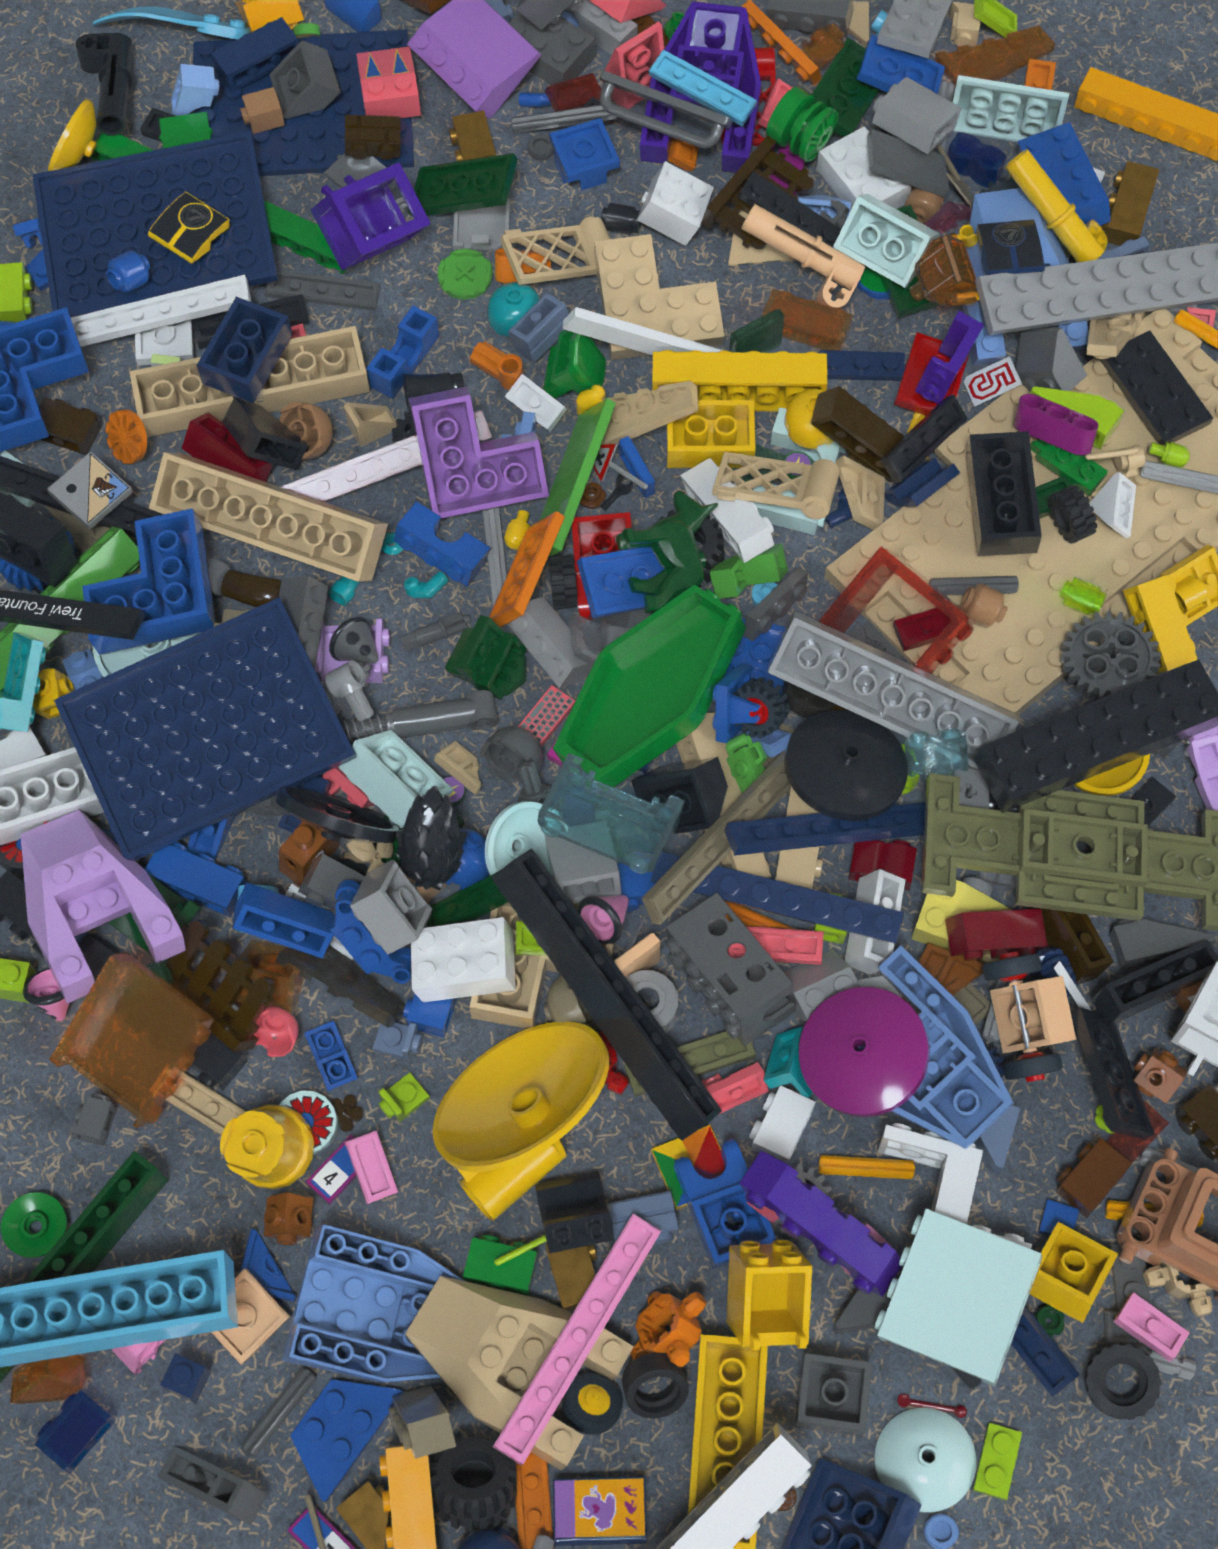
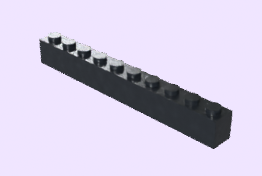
(606, 994)
(212, 1059)

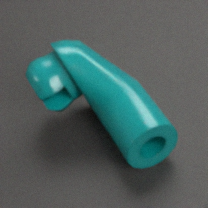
(425, 589)

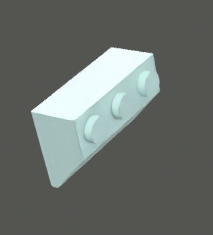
(884, 239)
(391, 774)

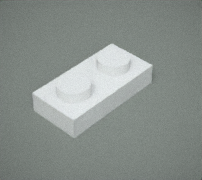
(533, 399)

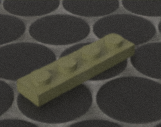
(706, 1056)

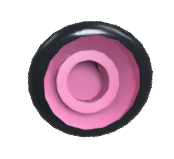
(604, 916)
(45, 994)

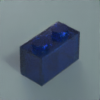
(74, 1431)

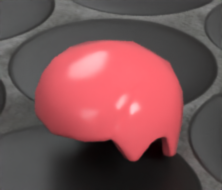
(280, 1024)

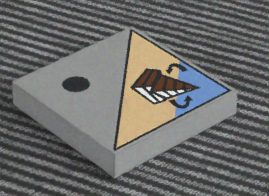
(89, 490)

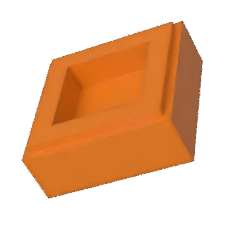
(683, 154)

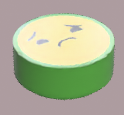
(306, 30)

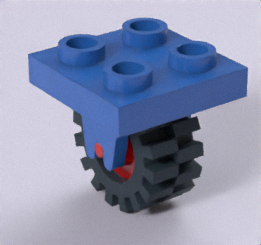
(747, 705)

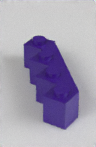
(811, 1214)

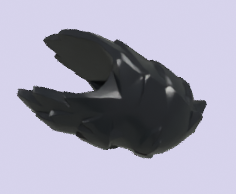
(430, 840)

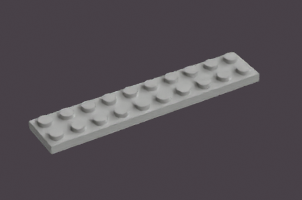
(1099, 289)

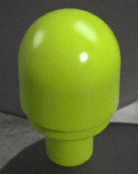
(1170, 453)

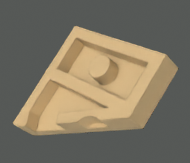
(863, 492)

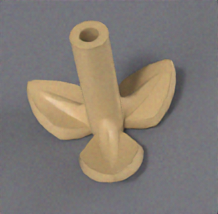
(365, 853)

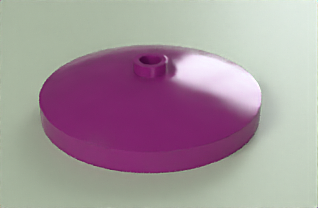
(882, 1073)

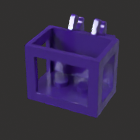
(365, 217)

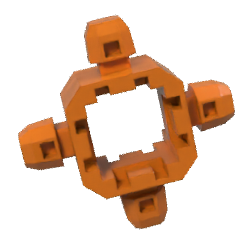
(680, 1316)

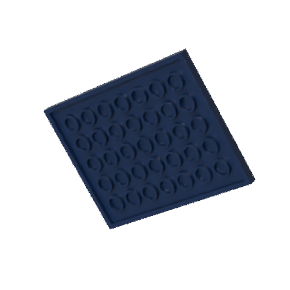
(313, 139)
(111, 204)
(204, 729)

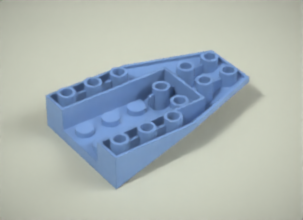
(359, 1305)

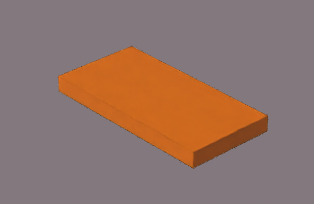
(526, 569)

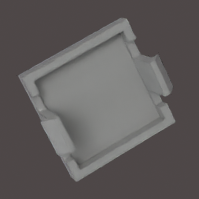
(481, 228)

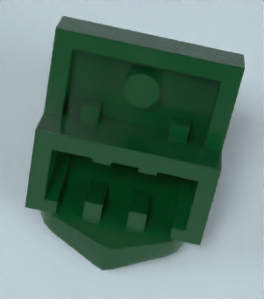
(489, 659)

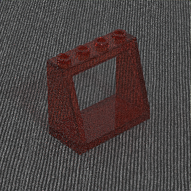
(872, 579)

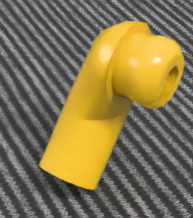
(589, 398)

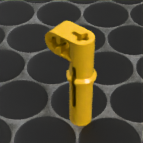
(1082, 240)

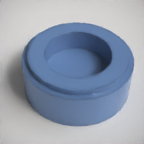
(940, 1531)

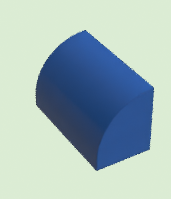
(358, 14)

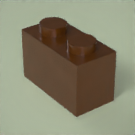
(1093, 1177)

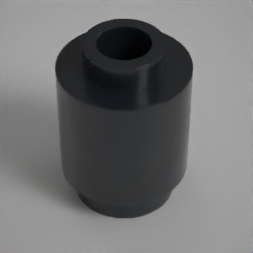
(621, 218)

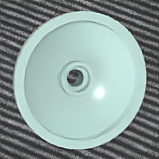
(517, 825)
(901, 1462)

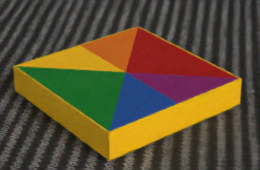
(703, 1153)

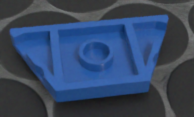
(339, 1430)

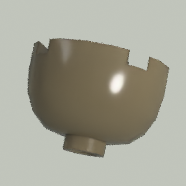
(565, 1006)

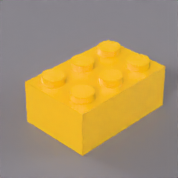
(710, 432)

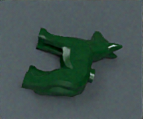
(675, 549)

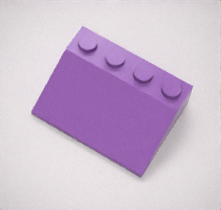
(475, 52)

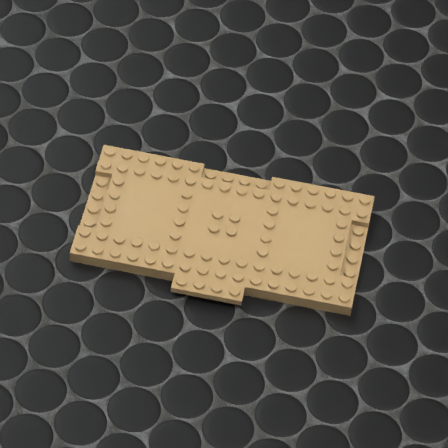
(1021, 655)

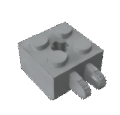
(390, 907)

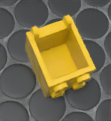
(769, 1294)

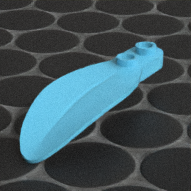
(208, 24)

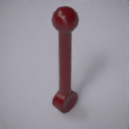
(905, 1401)

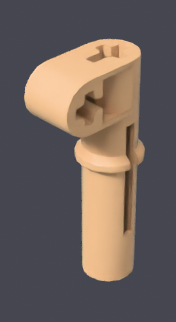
(810, 252)

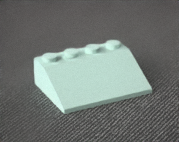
(1006, 109)

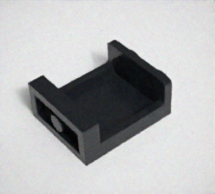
(574, 1212)

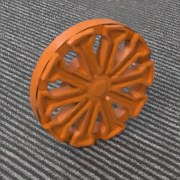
(124, 436)

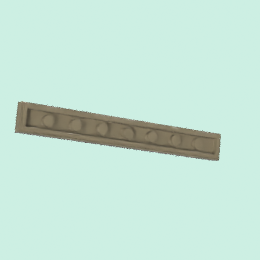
(713, 844)

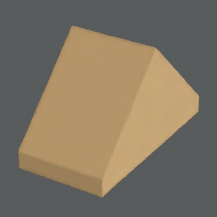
(368, 421)

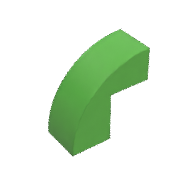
(733, 575)

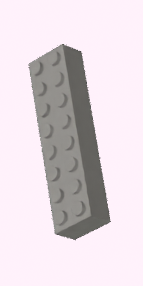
(884, 686)

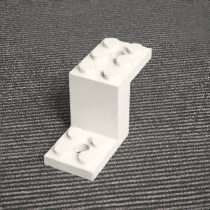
(957, 1170)

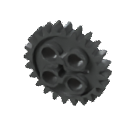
(1108, 634)

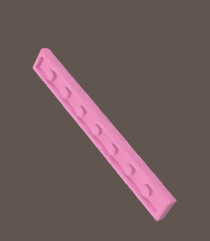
(576, 1340)

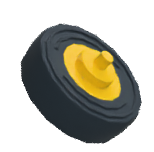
(592, 1403)

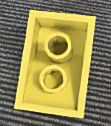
(937, 908)

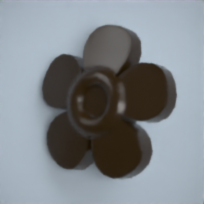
(346, 1111)

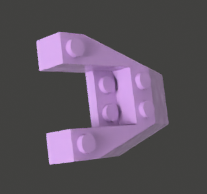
(83, 881)

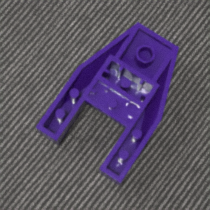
(720, 44)

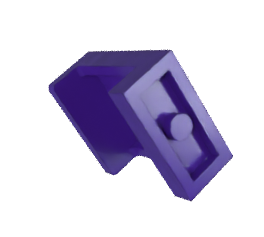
(956, 345)

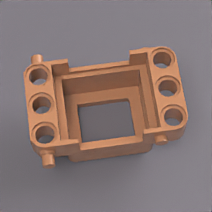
(1170, 1229)

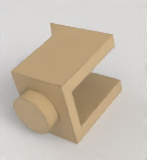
(964, 24)

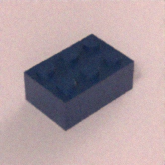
(244, 349)

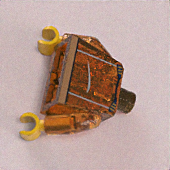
(946, 270)

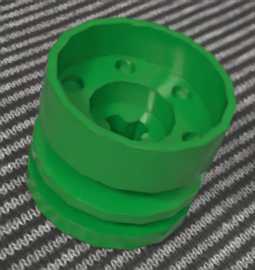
(802, 123)

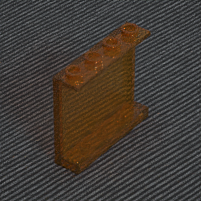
(133, 1037)

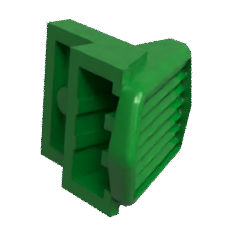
(573, 365)

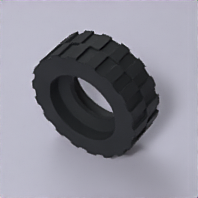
(1148, 1375)

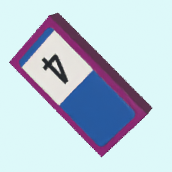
(333, 1174)
(304, 1533)

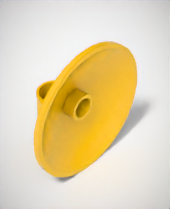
(514, 1106)

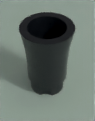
(424, 384)

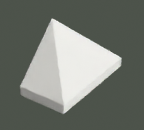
(1116, 504)

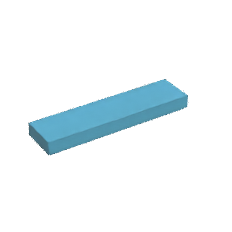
(702, 87)

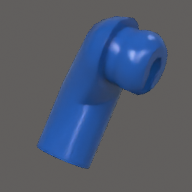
(533, 99)

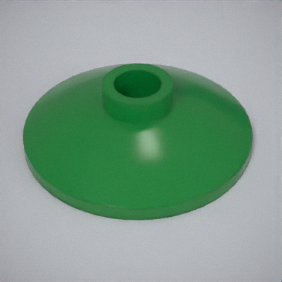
(22, 1214)

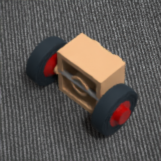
(1029, 1015)

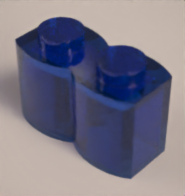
(977, 160)

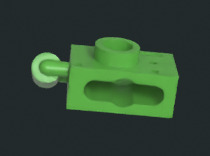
(745, 763)

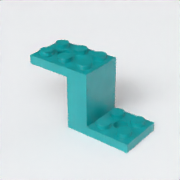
(21, 682)

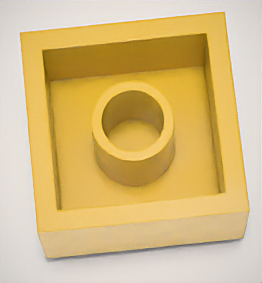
(1072, 1272)

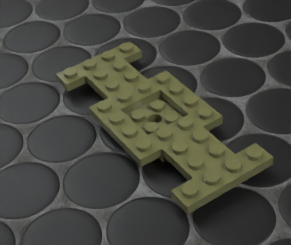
(1043, 843)

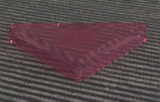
(948, 216)

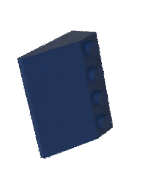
(850, 1513)

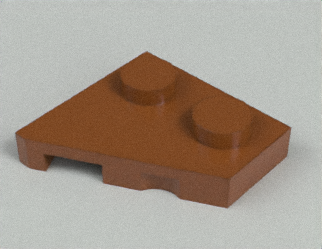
(949, 971)

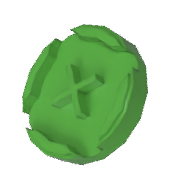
(465, 274)

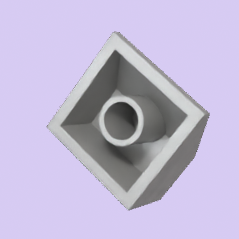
(819, 982)

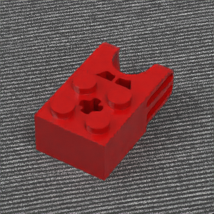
(589, 537)

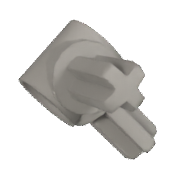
(347, 682)

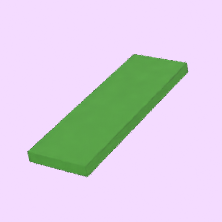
(576, 467)

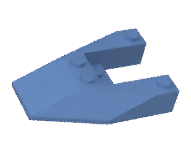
(1005, 207)
(961, 1086)

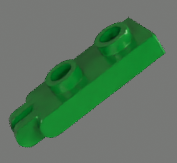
(1079, 470)

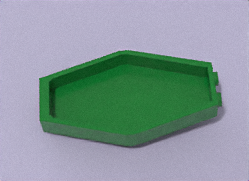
(651, 686)

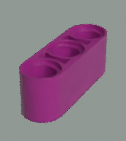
(1055, 424)

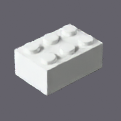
(847, 172)
(463, 960)

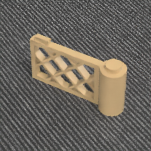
(585, 235)
(813, 489)

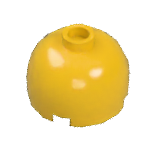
(798, 421)

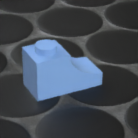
(193, 89)

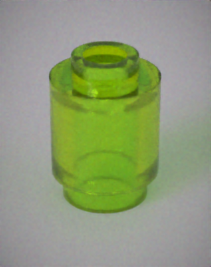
(1082, 596)

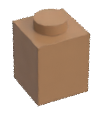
(262, 110)

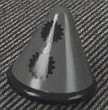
(353, 642)

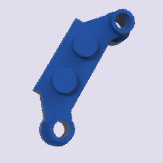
(359, 940)

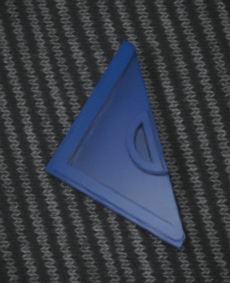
(264, 1268)

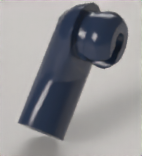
(842, 513)

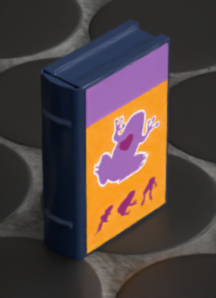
(599, 1511)

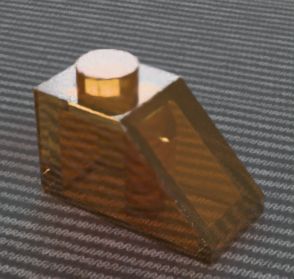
(48, 1380)

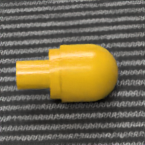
(516, 530)

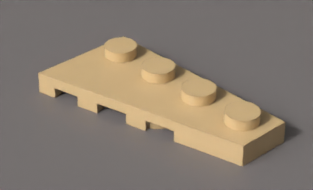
(1111, 334)
(649, 410)

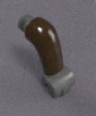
(241, 586)

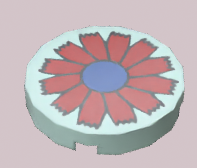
(317, 1113)

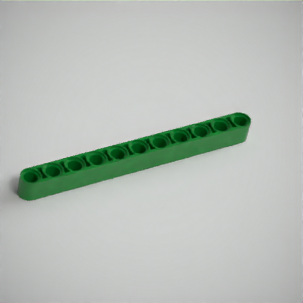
(284, 227)

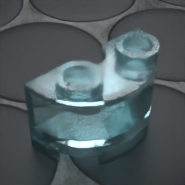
(936, 754)

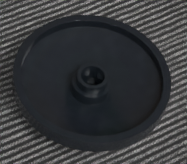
(846, 765)
(336, 816)

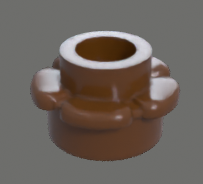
(596, 500)

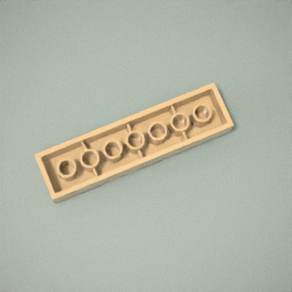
(308, 371)
(270, 516)

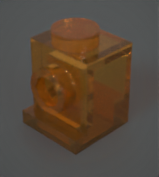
(824, 44)

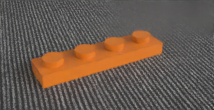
(787, 50)

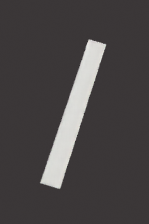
(1071, 987)

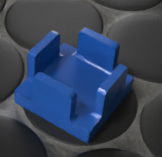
(584, 153)

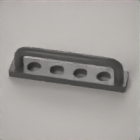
(613, 81)

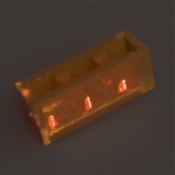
(810, 321)

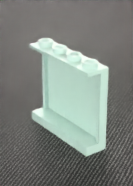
(959, 1295)

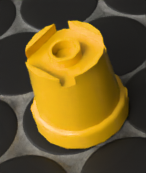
(268, 1146)

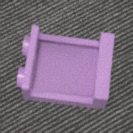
(326, 663)

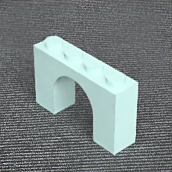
(786, 516)

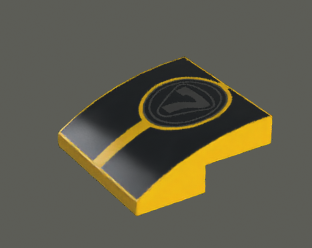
(188, 227)

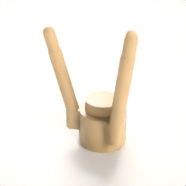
(1126, 459)

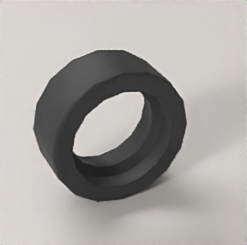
(657, 1404)

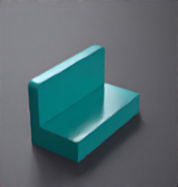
(785, 1064)

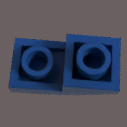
(330, 1055)

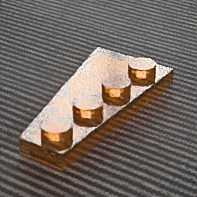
(996, 57)

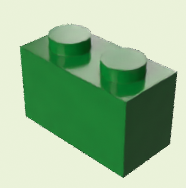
(510, 1276)

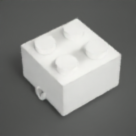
(675, 203)

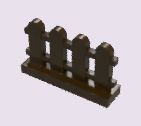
(774, 164)
(230, 1024)

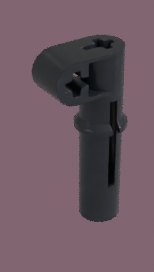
(111, 58)

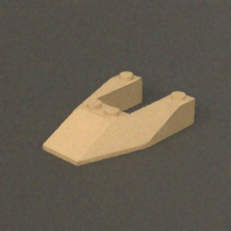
(491, 1348)

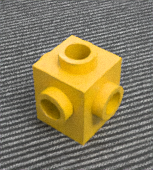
(52, 686)

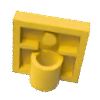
(1196, 583)

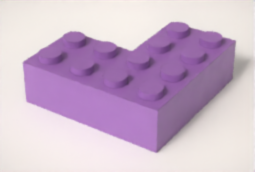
(470, 474)

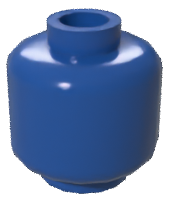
(128, 271)

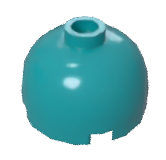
(509, 305)

